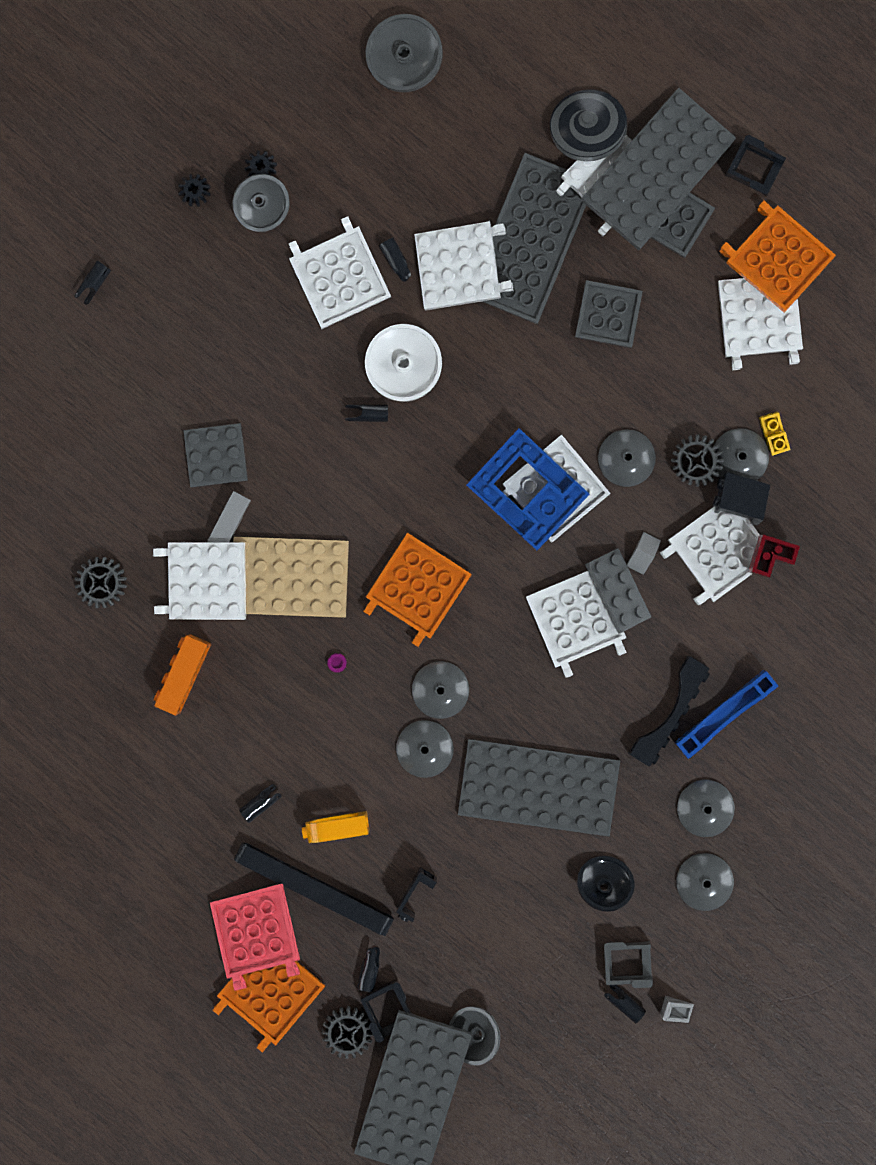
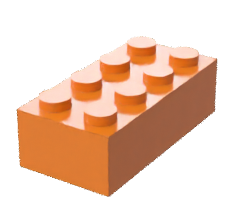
(182, 674)

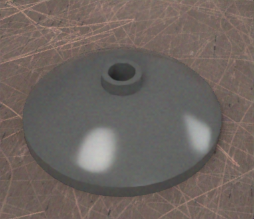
(271, 208)
(746, 442)
(612, 458)
(440, 675)
(433, 737)
(695, 799)
(695, 872)
(474, 1020)

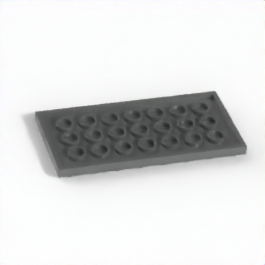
(658, 169)
(537, 236)
(539, 787)
(413, 1091)

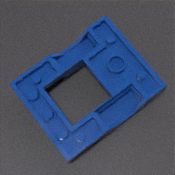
(551, 504)

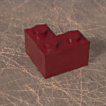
(771, 550)

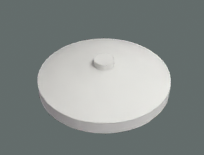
(403, 362)

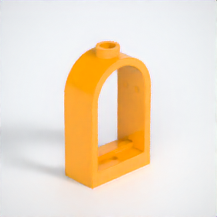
(336, 827)

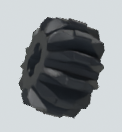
(267, 161)
(199, 184)

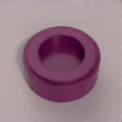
(337, 662)

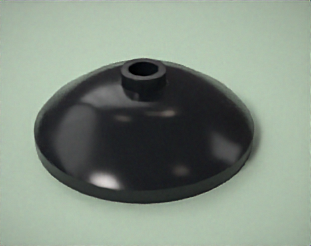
(611, 874)

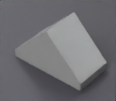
(643, 553)
(676, 1010)

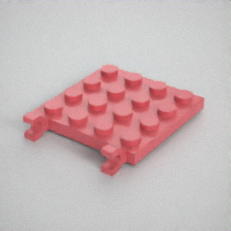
(255, 933)

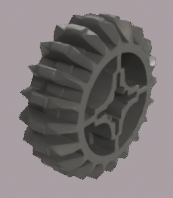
(689, 454)
(88, 570)
(333, 1042)

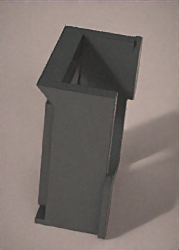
(636, 981)

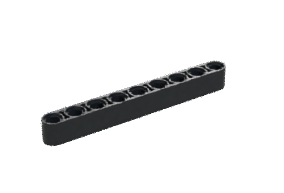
(313, 889)

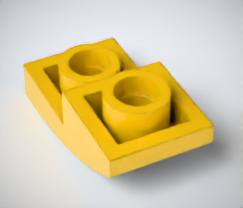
(774, 433)

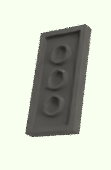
(618, 590)

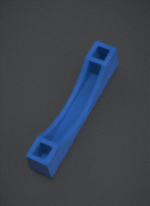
(725, 713)

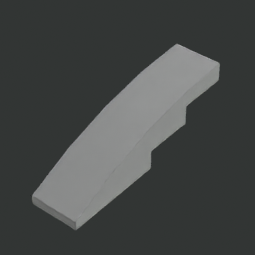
(229, 519)

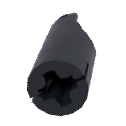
(395, 259)
(93, 281)
(370, 413)
(259, 804)
(369, 970)
(626, 1004)

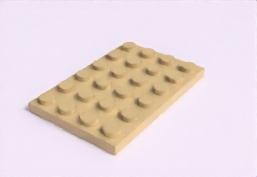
(296, 576)

